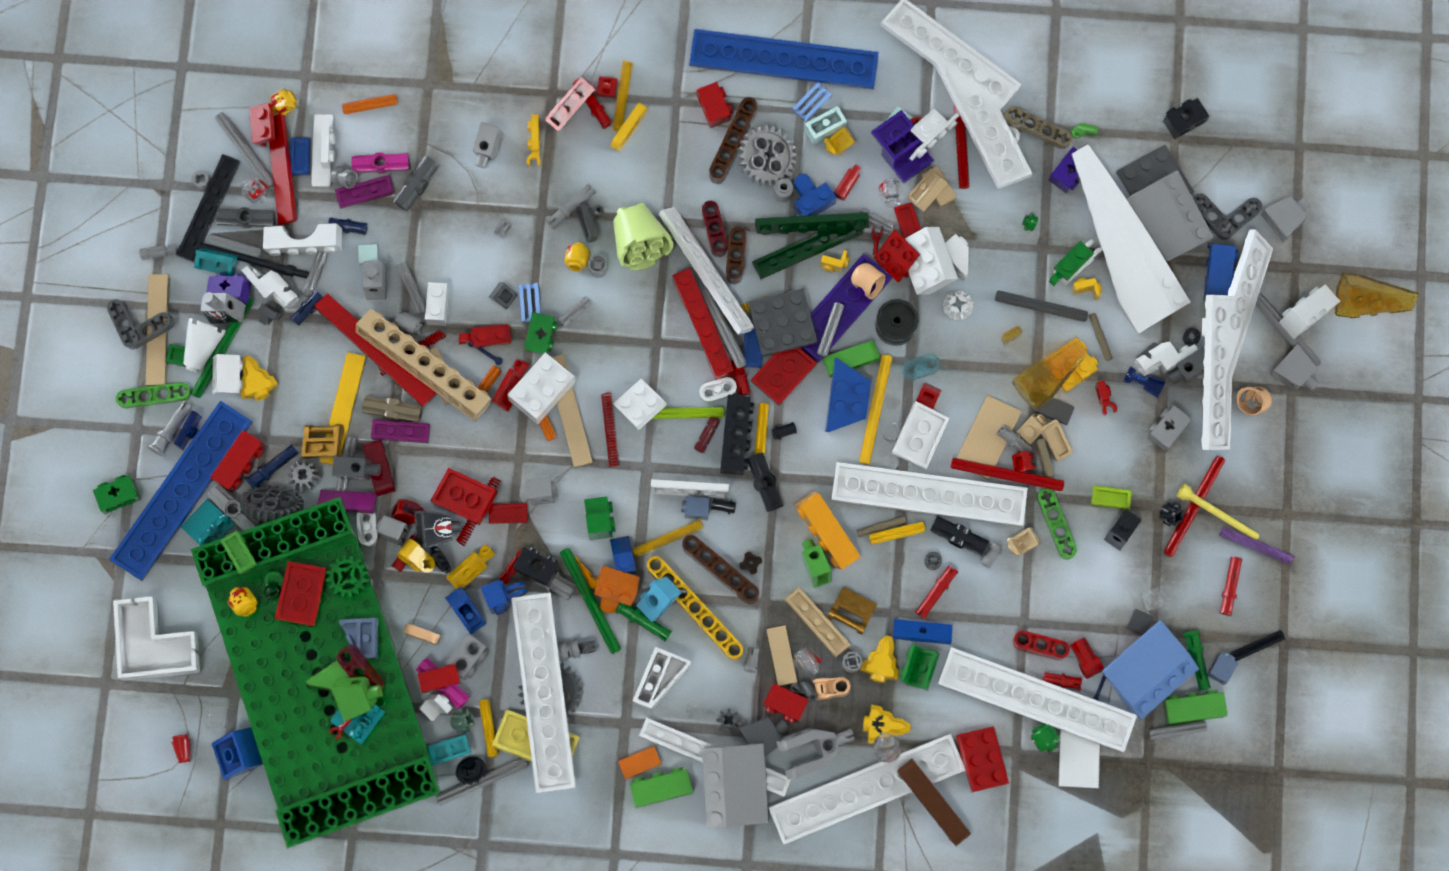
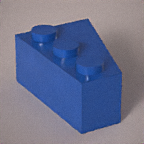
(1220, 269)

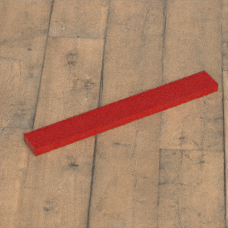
(346, 325)

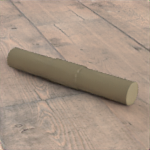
(1100, 336)
(881, 526)

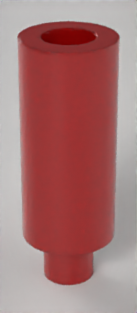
(847, 183)

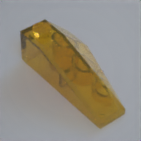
(1370, 296)
(1046, 377)

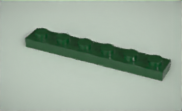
(812, 223)
(802, 250)

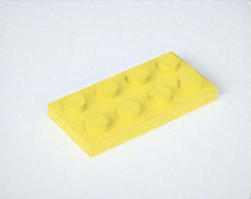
(514, 736)

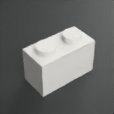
(437, 304)
(227, 374)

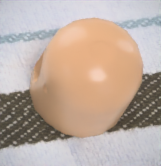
(865, 276)
(1263, 397)

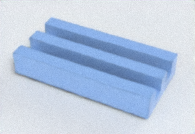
(822, 90)
(528, 287)

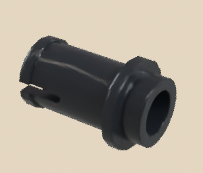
(783, 431)
(723, 505)

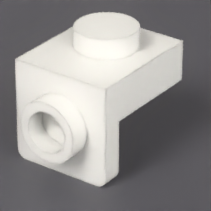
(434, 706)

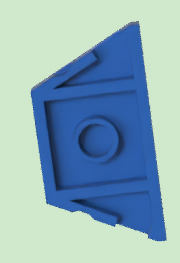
(847, 397)

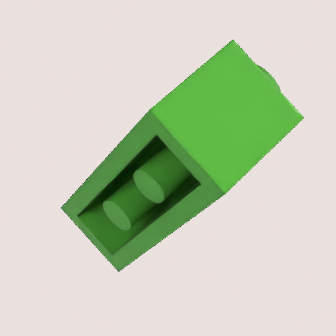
(1194, 707)
(661, 787)

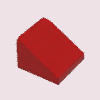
(928, 395)

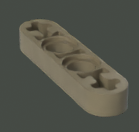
(1036, 131)

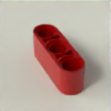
(1050, 644)

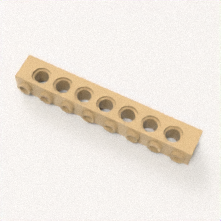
(426, 374)

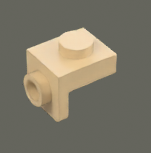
(1031, 428)
(1023, 542)

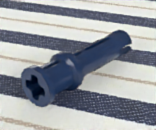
(263, 473)

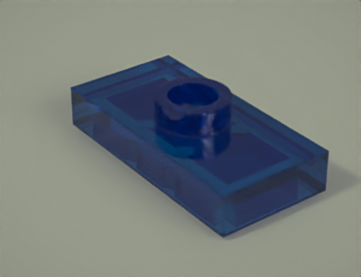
(188, 430)

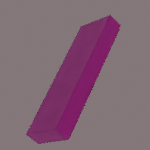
(364, 191)
(400, 431)
(353, 501)

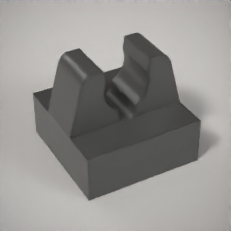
(269, 314)

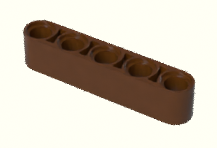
(733, 132)
(715, 561)
(933, 802)

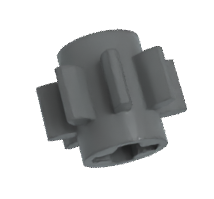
(728, 715)

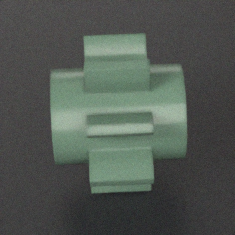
(462, 720)

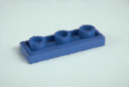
(922, 631)

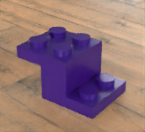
(898, 146)

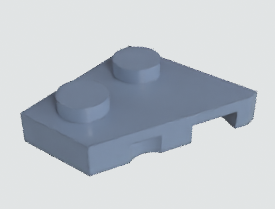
(362, 634)

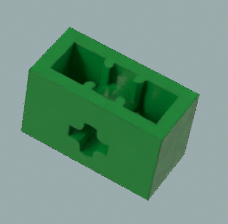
(537, 322)
(105, 494)

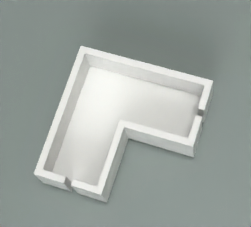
(144, 652)

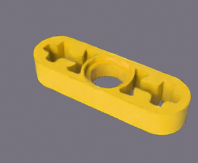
(629, 127)

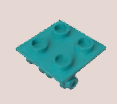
(207, 524)
(361, 725)

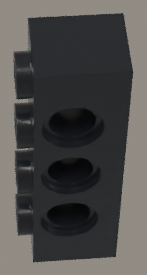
(735, 405)

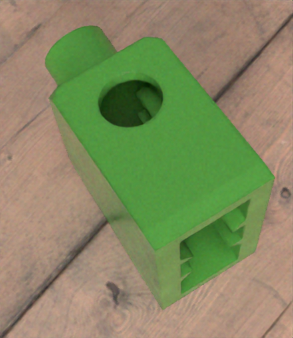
(816, 564)
(355, 696)

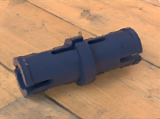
(350, 226)
(306, 308)

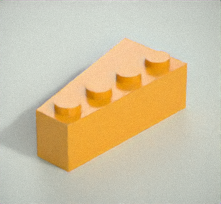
(827, 530)

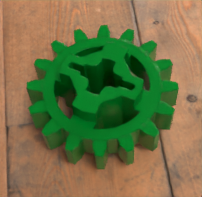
(342, 584)

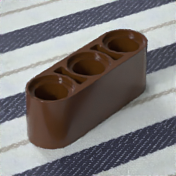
(739, 247)

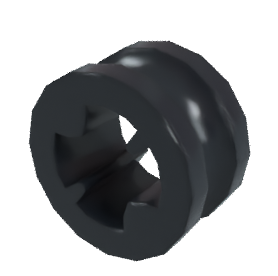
(1196, 333)

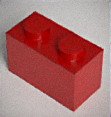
(714, 105)
(785, 703)

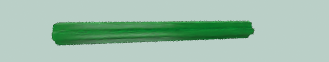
(221, 348)
(590, 601)

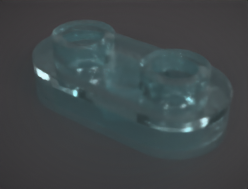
(920, 367)

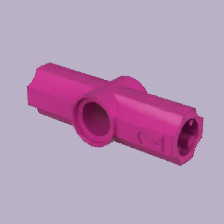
(393, 162)
(453, 693)

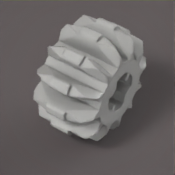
(300, 482)

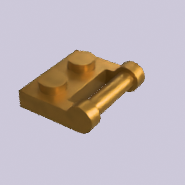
(322, 447)
(855, 605)

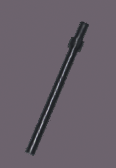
(289, 270)

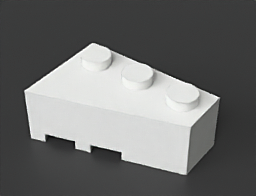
(1308, 310)
(659, 677)

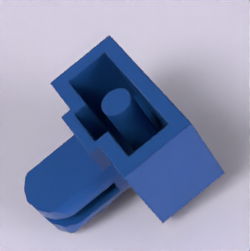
(813, 199)
(498, 596)

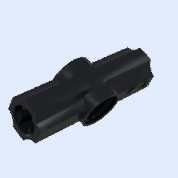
(761, 471)
(959, 536)

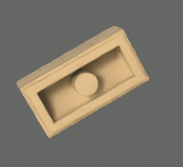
(927, 190)

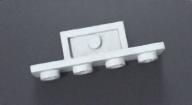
(931, 128)
(322, 150)

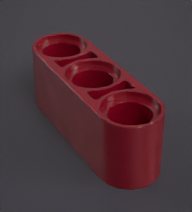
(714, 220)
(376, 453)
(358, 661)

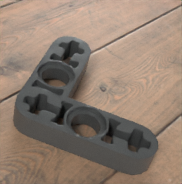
(1223, 221)
(137, 331)

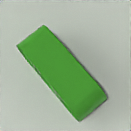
(854, 357)

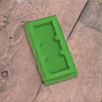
(238, 552)

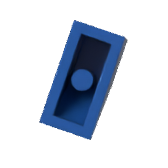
(623, 555)
(465, 610)

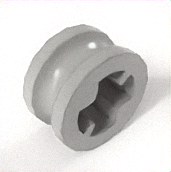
(200, 174)
(502, 228)

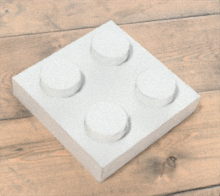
(639, 404)

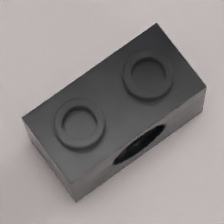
(1177, 125)
(543, 576)

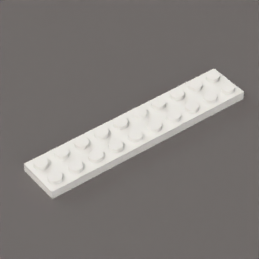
(929, 494)
(543, 693)
(1037, 699)
(862, 790)

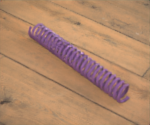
(1255, 542)

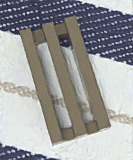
(1044, 458)

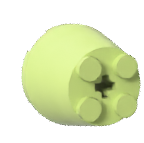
(640, 237)

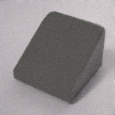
(503, 295)
(1139, 621)

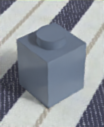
(696, 507)
(1222, 668)

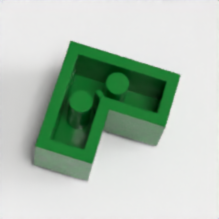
(598, 518)

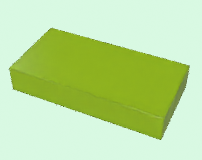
(1111, 497)

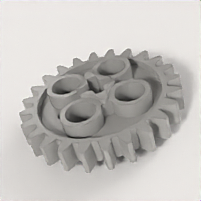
(750, 151)

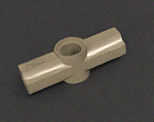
(392, 409)

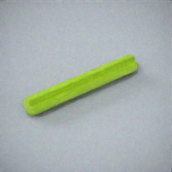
(690, 412)

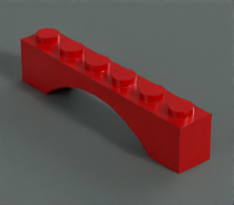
(703, 324)

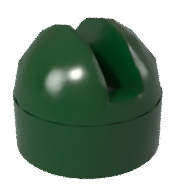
(269, 589)

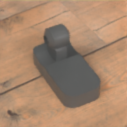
(586, 220)

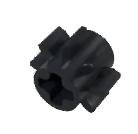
(1171, 514)

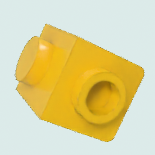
(839, 142)
(832, 264)
(1082, 285)

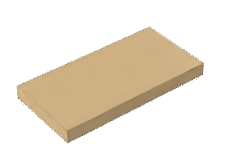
(982, 441)

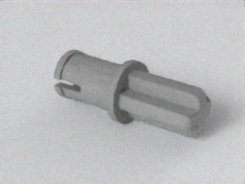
(1013, 439)

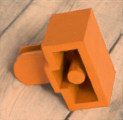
(615, 588)

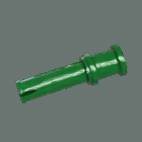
(635, 615)
(1195, 650)

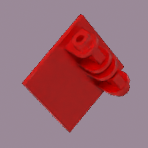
(896, 256)

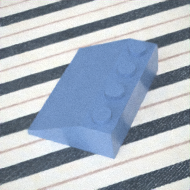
(1150, 670)

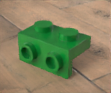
(919, 667)

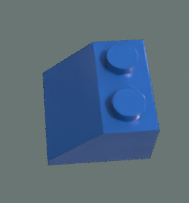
(237, 753)

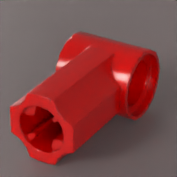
(1088, 661)

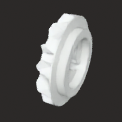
(953, 312)

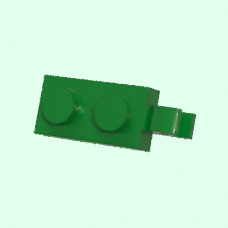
(1071, 263)

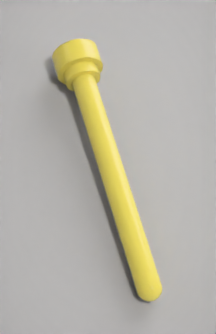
(1186, 493)

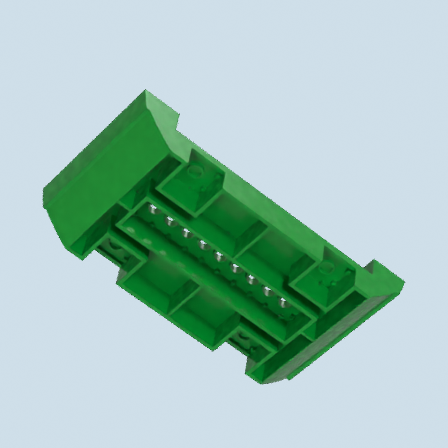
(309, 778)

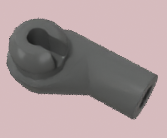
(804, 688)

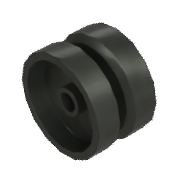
(898, 311)

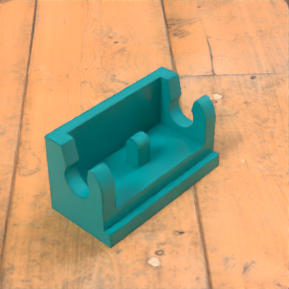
(215, 261)
(449, 748)

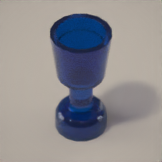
(1151, 385)

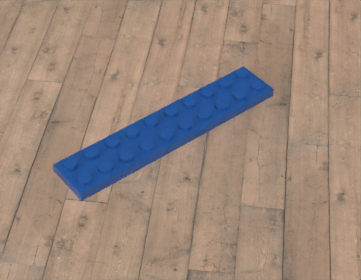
(783, 59)
(179, 492)

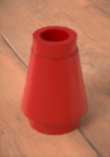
(181, 746)

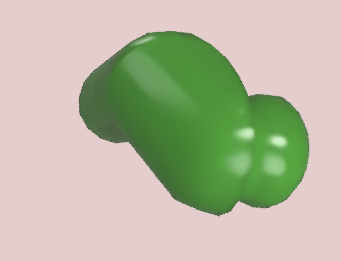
(1082, 129)

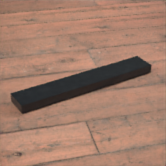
(207, 207)

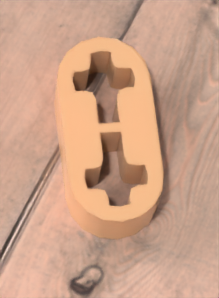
(421, 634)

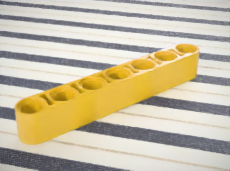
(703, 613)

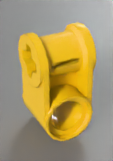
(416, 557)

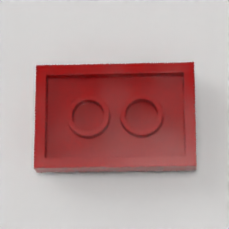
(783, 374)
(464, 496)
(301, 593)
(982, 759)

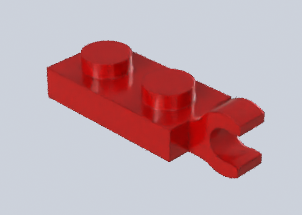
(487, 336)
(509, 382)

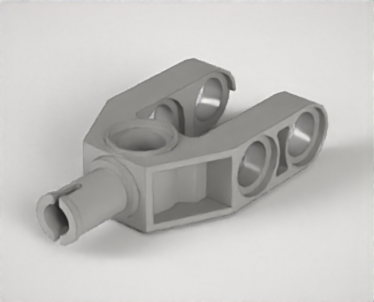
(823, 756)

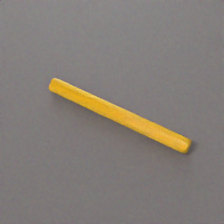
(875, 409)

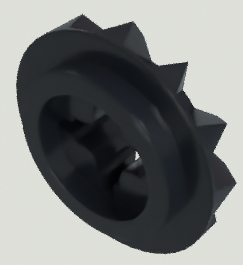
(440, 560)
(469, 764)

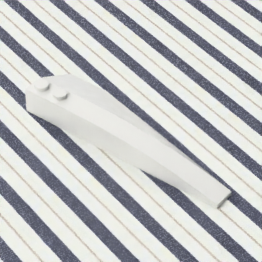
(1136, 266)

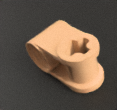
(829, 688)

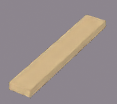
(157, 348)
(573, 424)

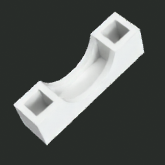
(325, 238)

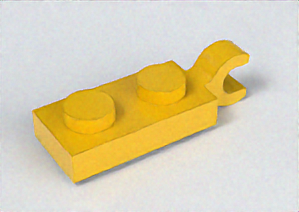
(534, 142)
(470, 568)

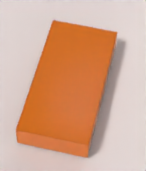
(639, 762)

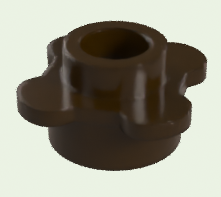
(749, 557)

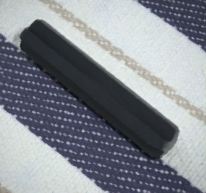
(1258, 645)

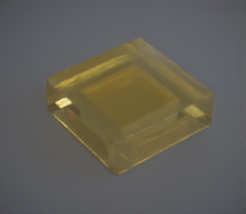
(1011, 335)

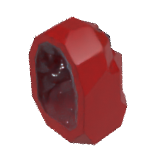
(404, 511)

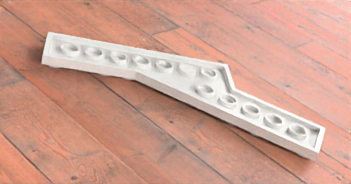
(974, 85)
(1224, 335)

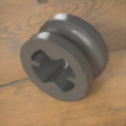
(933, 555)
(587, 647)

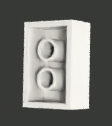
(933, 266)
(541, 388)

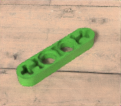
(153, 395)
(1058, 523)

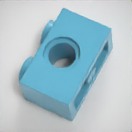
(658, 598)

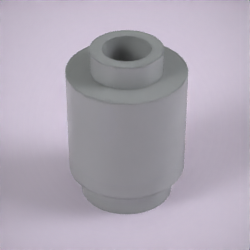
(783, 195)
(408, 323)

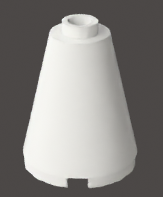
(200, 344)

